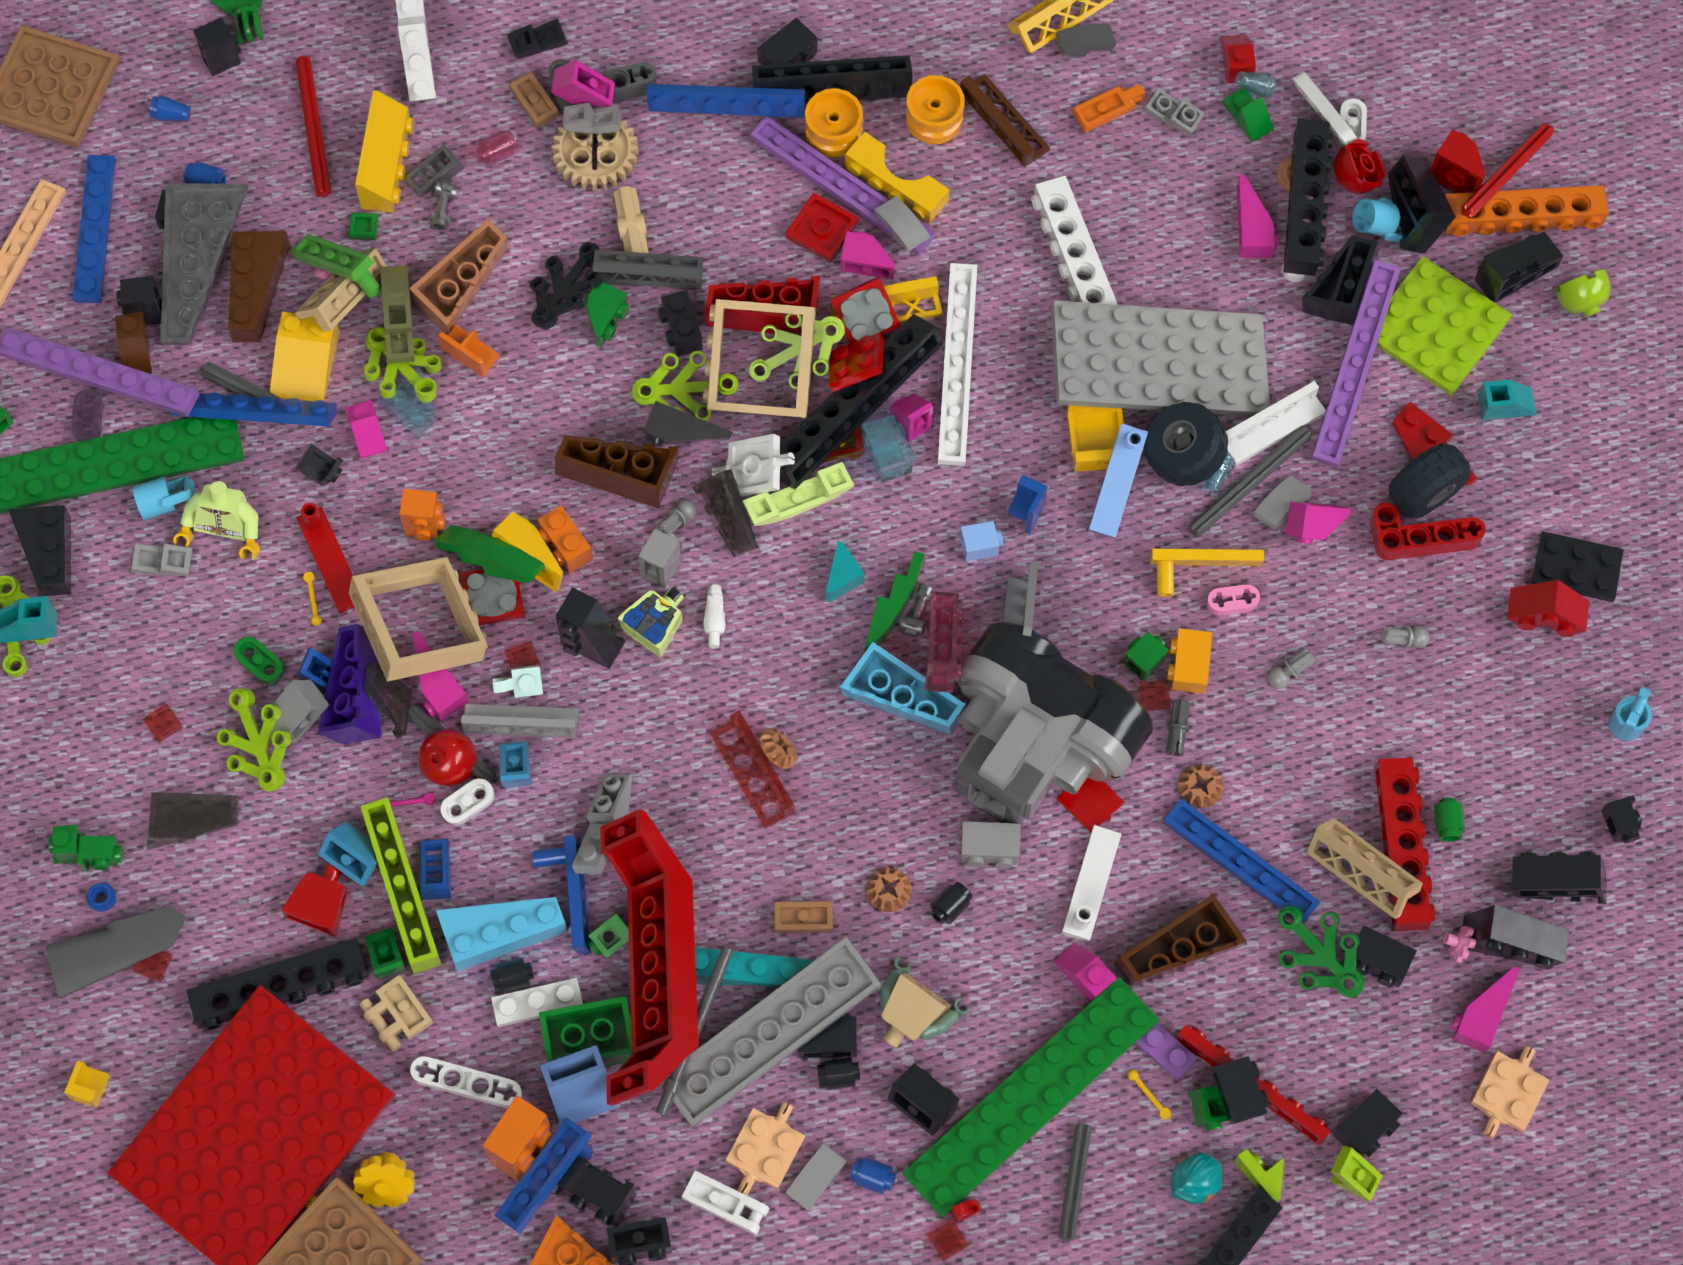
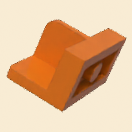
(468, 349)

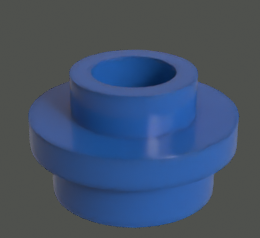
(97, 889)

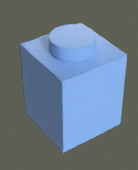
(980, 541)

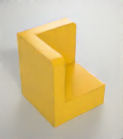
(86, 1084)

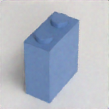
(577, 1085)

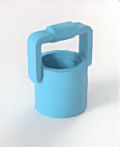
(1377, 218)
(155, 496)
(1631, 716)

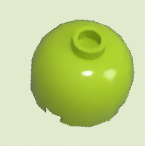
(1585, 293)

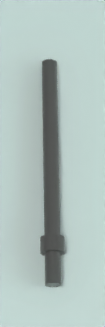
(672, 1084)

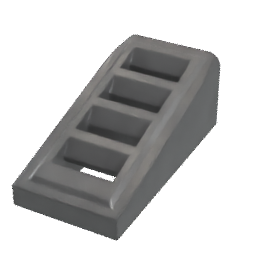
(447, 172)

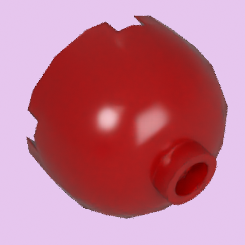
(1358, 168)
(447, 757)

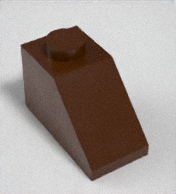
(134, 341)

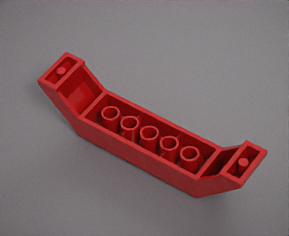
(659, 954)

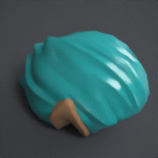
(1196, 1178)

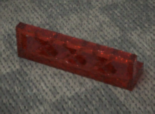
(762, 765)

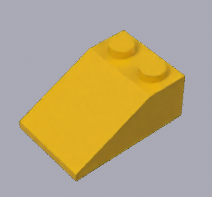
(302, 358)

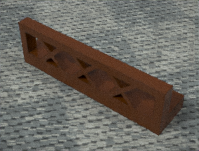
(1001, 124)

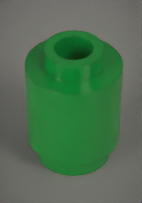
(1449, 820)

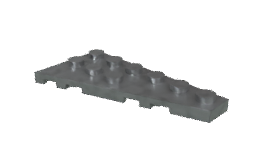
(195, 238)

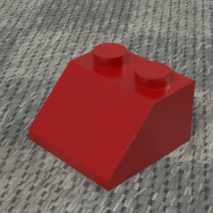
(1459, 164)

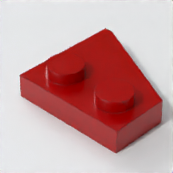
(1419, 430)

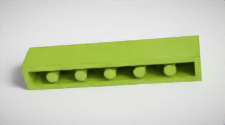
(401, 885)

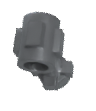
(444, 191)
(914, 624)

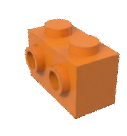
(421, 514)
(565, 539)

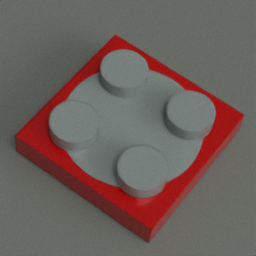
(865, 310)
(492, 597)

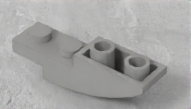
(608, 805)

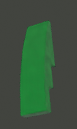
(495, 556)
(890, 610)

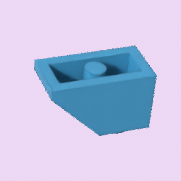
(349, 852)

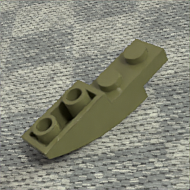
(397, 314)

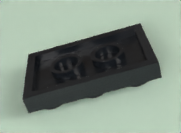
(1580, 564)

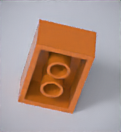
(517, 1138)

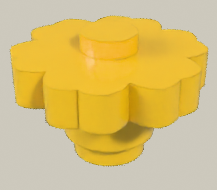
(384, 1180)

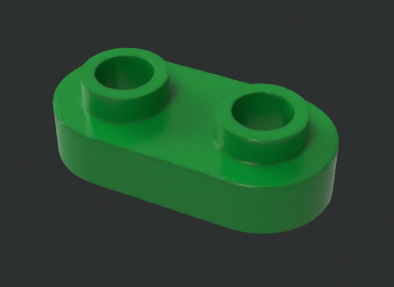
(260, 661)

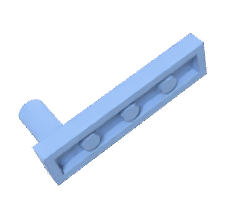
(1118, 480)

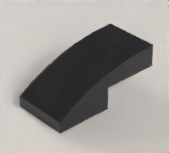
(532, 41)

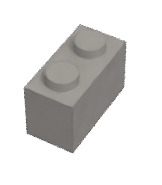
(660, 557)
(300, 708)
(990, 844)

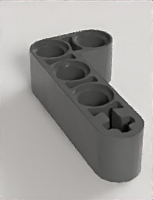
(620, 76)

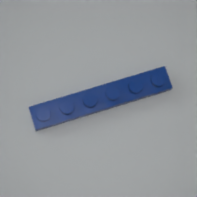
(726, 100)
(94, 229)
(264, 409)
(1239, 860)

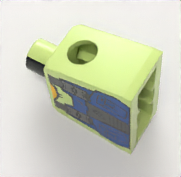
(653, 620)

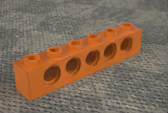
(1588, 199)

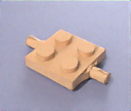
(1509, 1091)
(765, 1148)

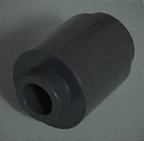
(950, 903)
(512, 975)
(838, 1073)

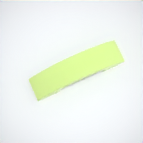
(788, 502)

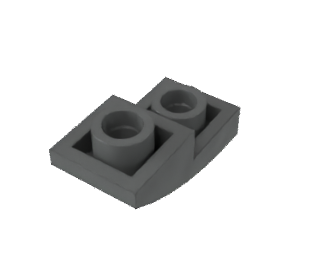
(1081, 39)

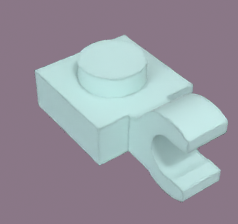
(524, 681)

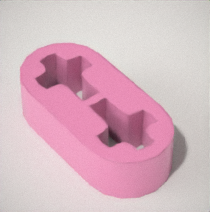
(1233, 593)

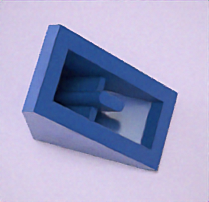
(315, 668)

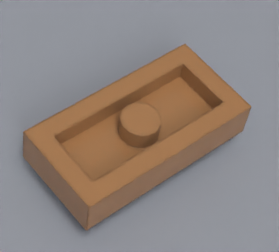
(534, 100)
(804, 917)

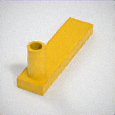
(1167, 558)

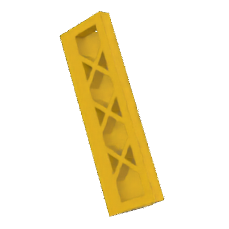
(1043, 12)
(912, 291)

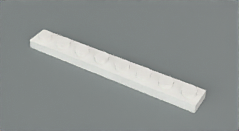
(957, 364)

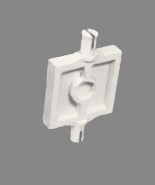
(756, 464)

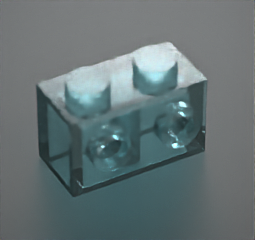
(887, 448)

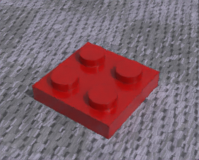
(821, 227)
(856, 362)

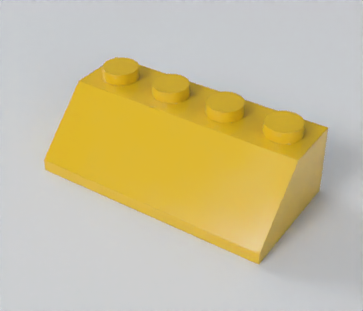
(383, 154)

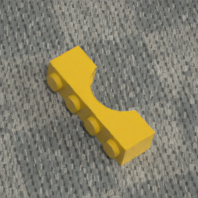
(922, 196)

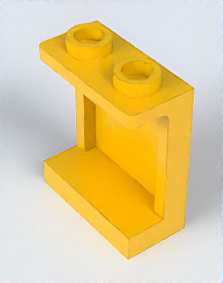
(1092, 435)

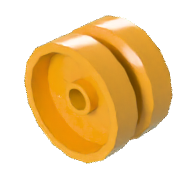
(934, 109)
(833, 122)

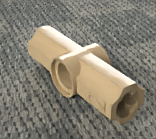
(630, 220)

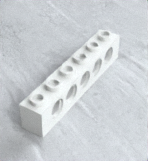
(1058, 194)

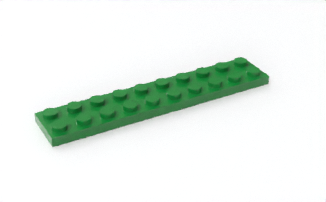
(118, 461)
(1030, 1097)

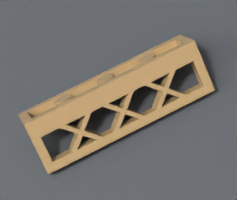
(338, 296)
(1363, 861)

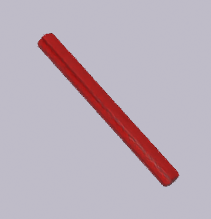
(313, 126)
(1507, 170)

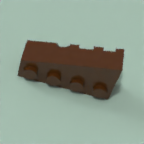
(1187, 940)

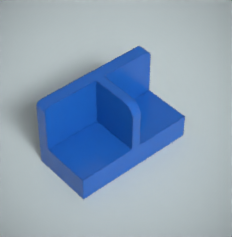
(1028, 501)

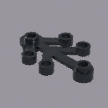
(547, 312)

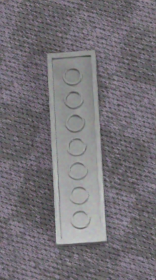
(774, 1030)

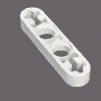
(1324, 108)
(468, 1077)

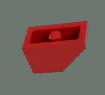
(1237, 55)

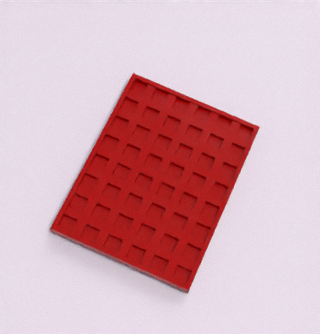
(251, 1133)

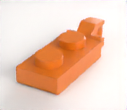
(1107, 106)

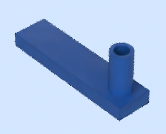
(576, 888)
(544, 1174)

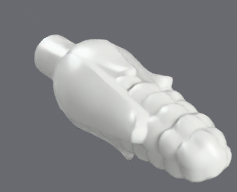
(714, 616)

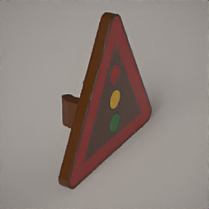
(851, 447)

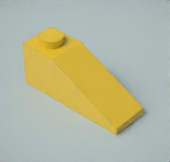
(525, 536)

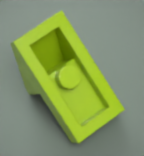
(1355, 1174)
(1268, 1181)

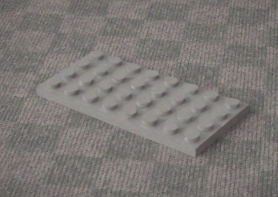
(1158, 358)

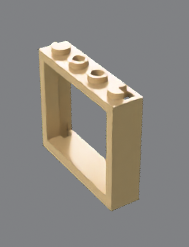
(713, 366)
(408, 576)

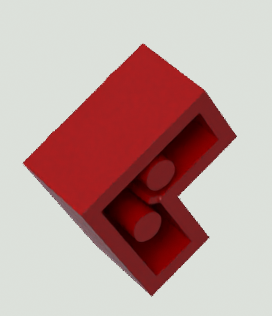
(1548, 605)

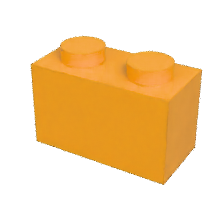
(1191, 660)

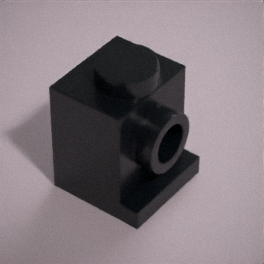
(1622, 820)

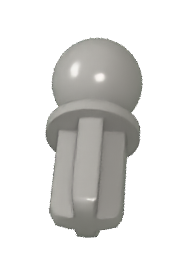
(676, 518)
(1405, 636)
(1280, 677)

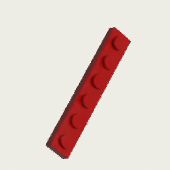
(1287, 1109)

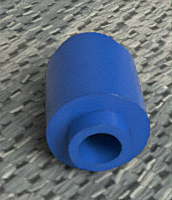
(203, 174)
(873, 1175)

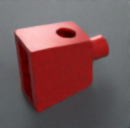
(318, 901)

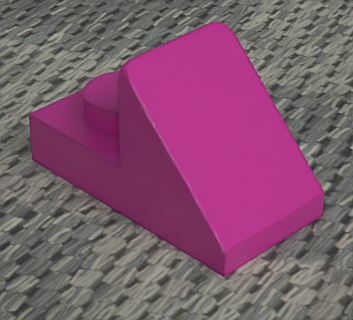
(366, 429)

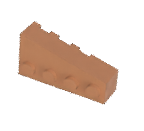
(459, 276)

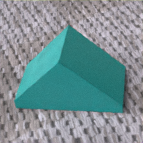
(844, 574)

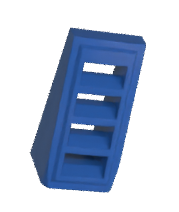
(440, 886)

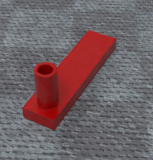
(327, 554)

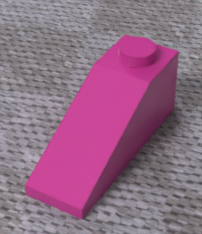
(1254, 224)
(439, 688)
(1482, 1017)

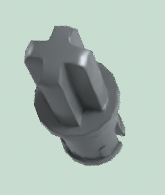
(1178, 727)

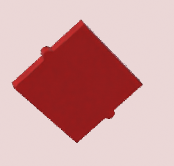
(1092, 803)

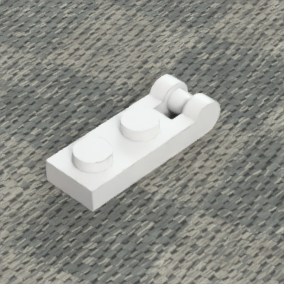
(724, 1202)

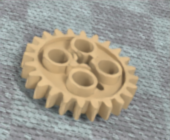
(620, 150)

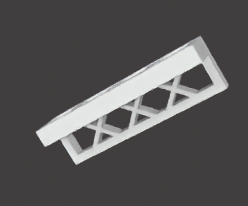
(1274, 423)

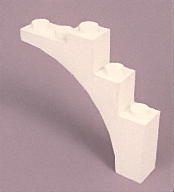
(415, 49)

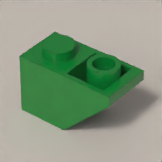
(604, 309)

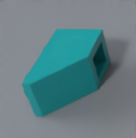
(1505, 400)

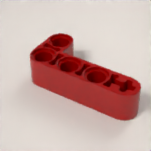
(1426, 532)

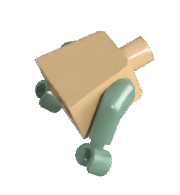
(914, 1008)

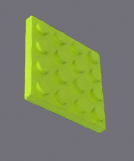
(1440, 325)

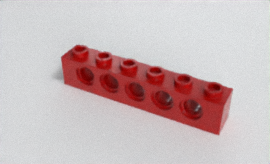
(1403, 773)

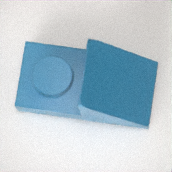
(514, 764)

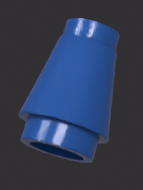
(168, 109)

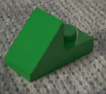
(1249, 114)
(384, 953)

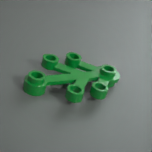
(1324, 954)

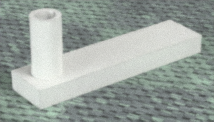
(1091, 883)

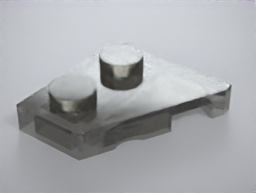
(390, 697)

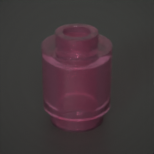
(497, 147)

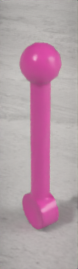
(428, 799)

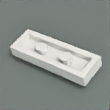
(527, 1003)

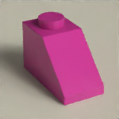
(582, 85)
(866, 256)
(914, 415)
(1314, 520)
(1085, 971)

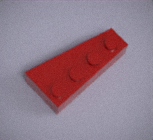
(791, 292)

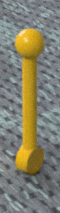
(309, 578)
(1165, 1113)

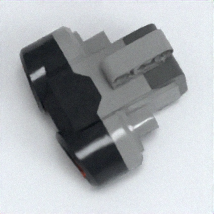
(1039, 724)

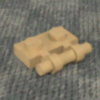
(403, 1007)

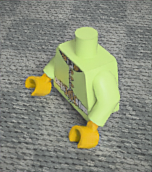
(223, 514)

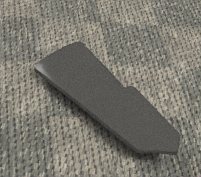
(101, 953)

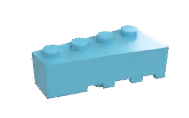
(900, 690)
(497, 929)

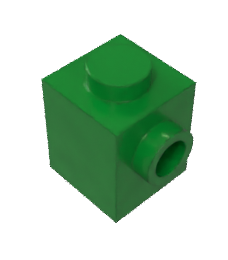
(1145, 655)

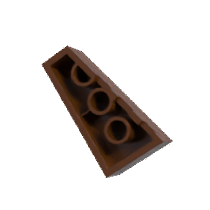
(254, 277)
(618, 468)

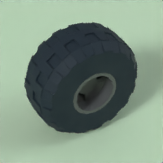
(1186, 444)
(1429, 480)

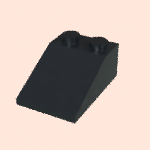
(675, 426)

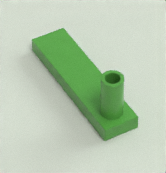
(338, 261)

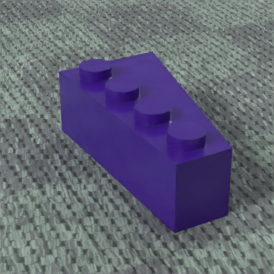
(351, 711)

